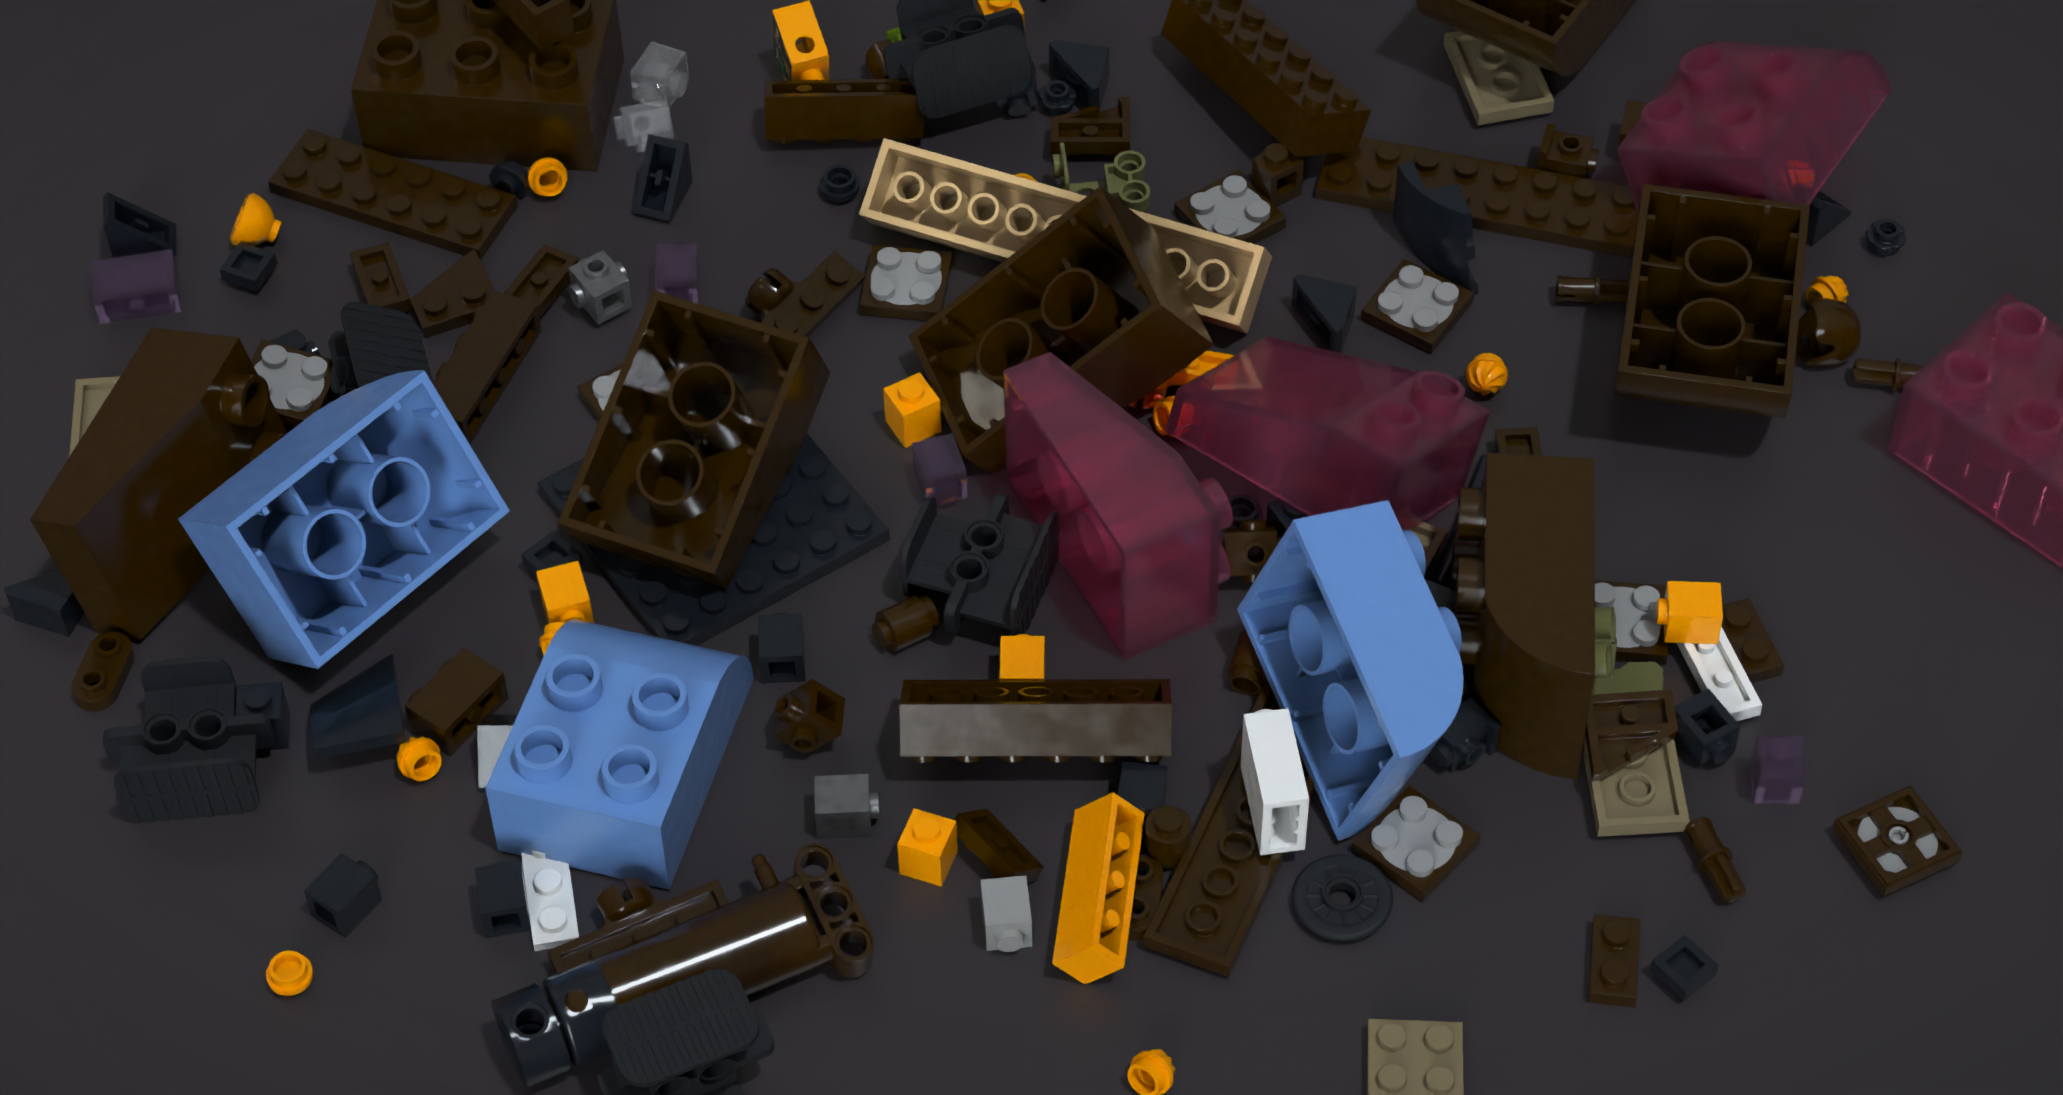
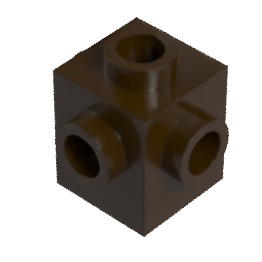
(1240, 539)
(808, 717)

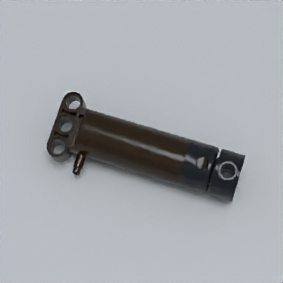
(755, 937)

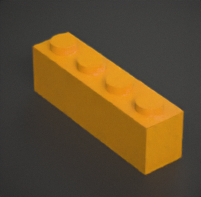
(1098, 888)

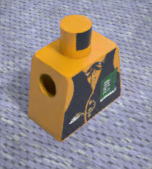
(802, 60)

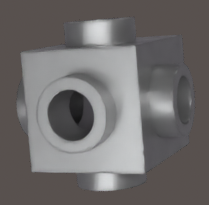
(600, 287)

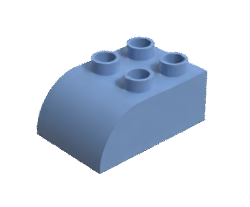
(344, 517)
(1356, 655)
(616, 750)

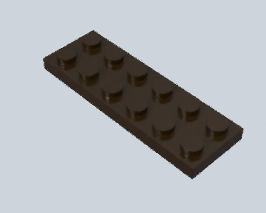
(393, 194)

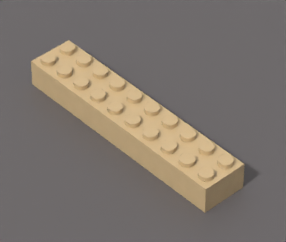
(1001, 212)

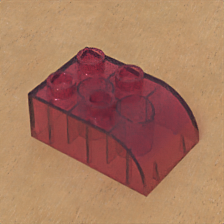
(1754, 120)
(1992, 422)

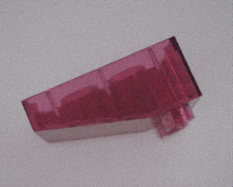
(1333, 428)
(1129, 509)

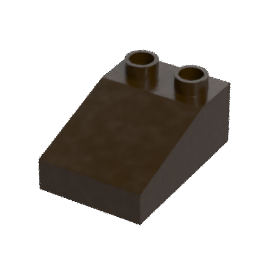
(1083, 289)
(695, 439)
(159, 444)

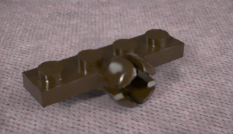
(804, 304)
(634, 919)

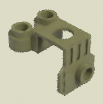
(1121, 178)
(1630, 677)

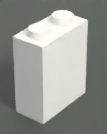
(1274, 781)

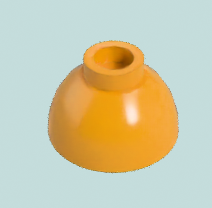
(254, 222)

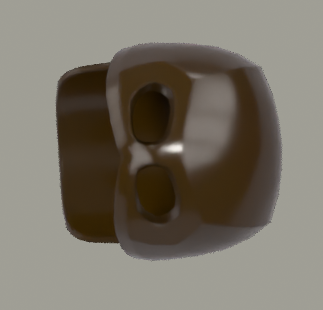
(1831, 332)

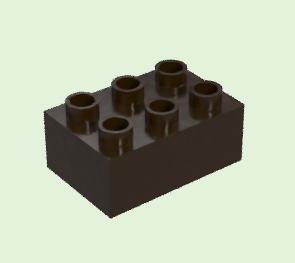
(476, 90)

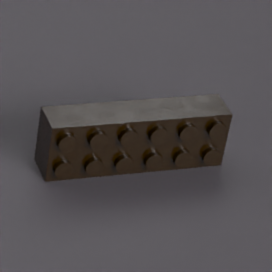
(1268, 75)
(1036, 719)

